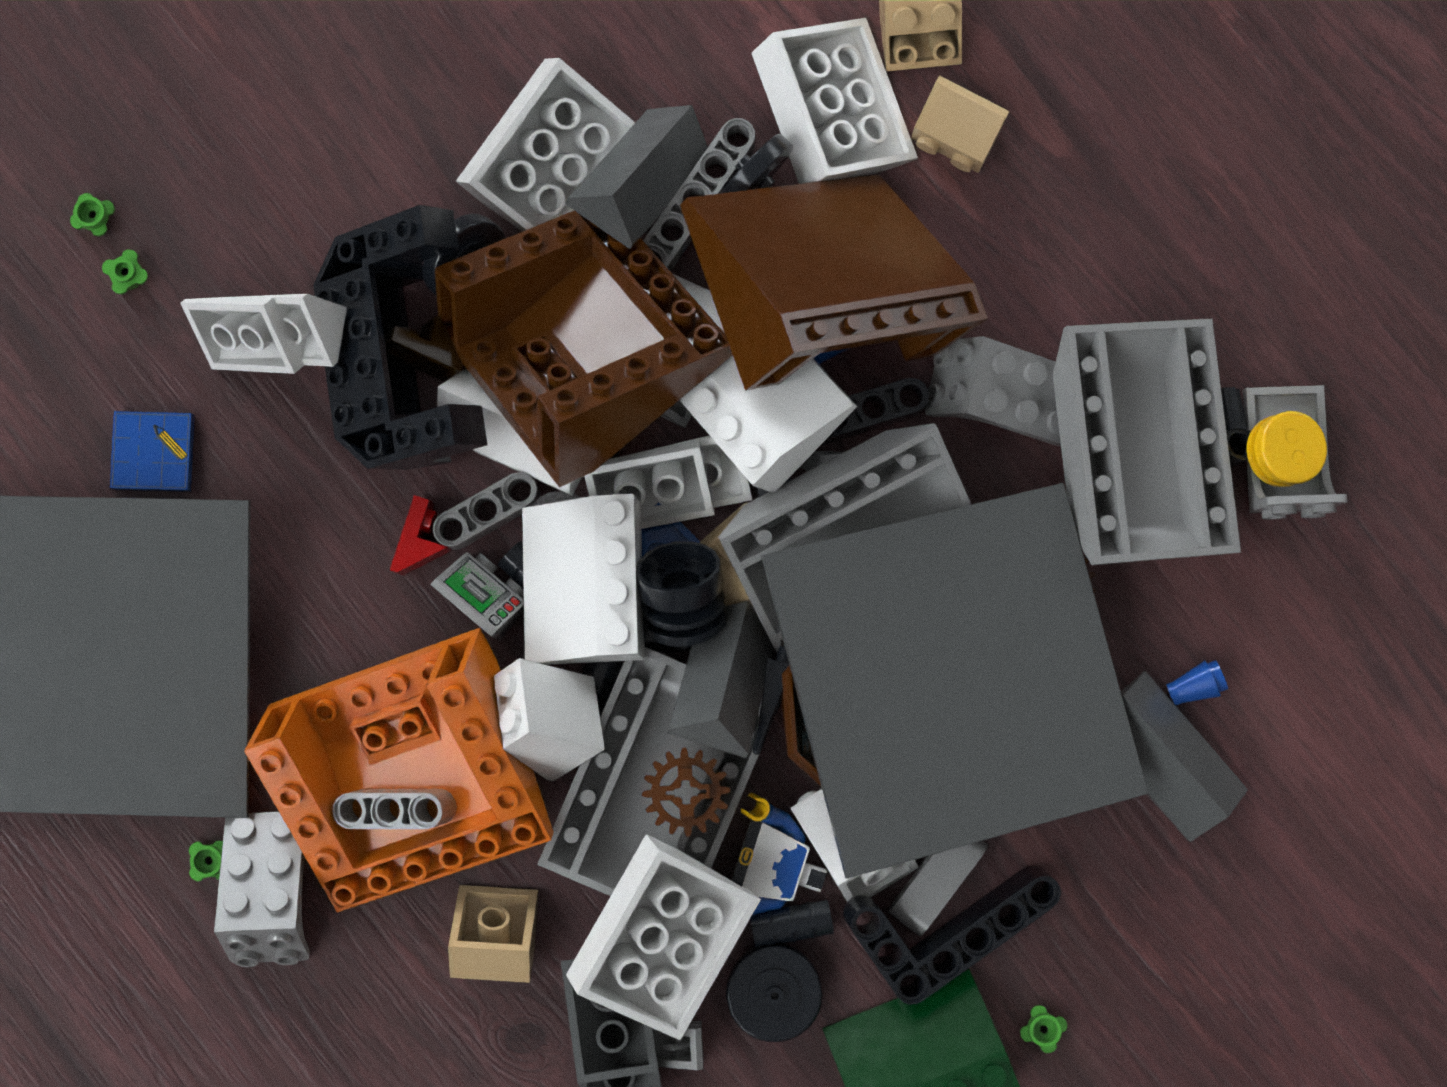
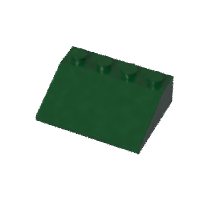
(924, 1044)

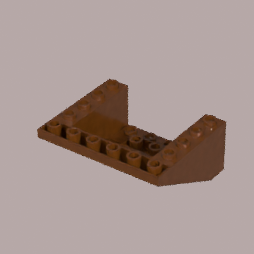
(826, 273)
(576, 338)

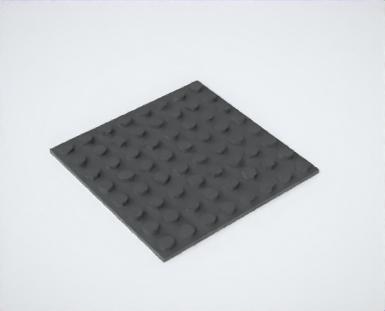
(124, 656)
(953, 678)

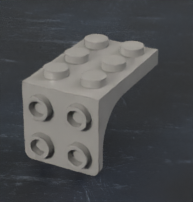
(995, 386)
(1310, 498)
(260, 892)

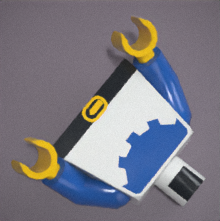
(774, 858)

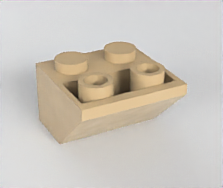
(921, 33)

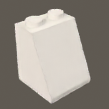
(548, 717)
(815, 821)

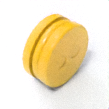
(1286, 449)

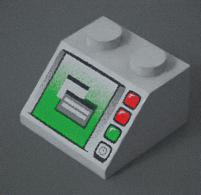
(481, 594)

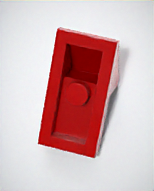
(412, 548)

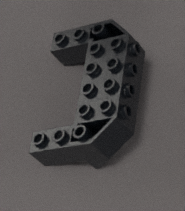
(373, 394)

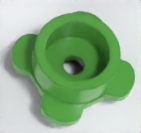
(87, 204)
(136, 274)
(199, 867)
(1047, 1040)

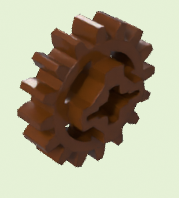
(685, 772)

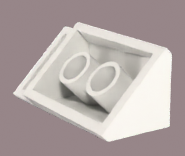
(267, 331)
(502, 440)
(682, 477)

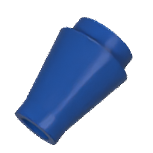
(1197, 684)

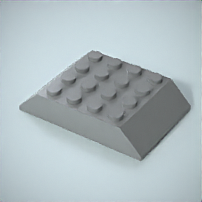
(1145, 441)
(867, 487)
(605, 805)

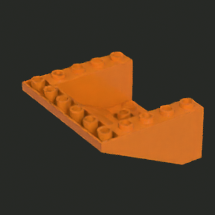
(399, 726)

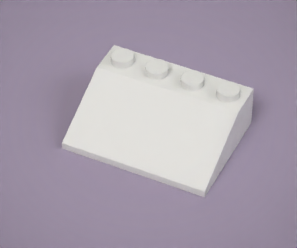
(833, 101)
(544, 146)
(770, 427)
(583, 580)
(661, 938)

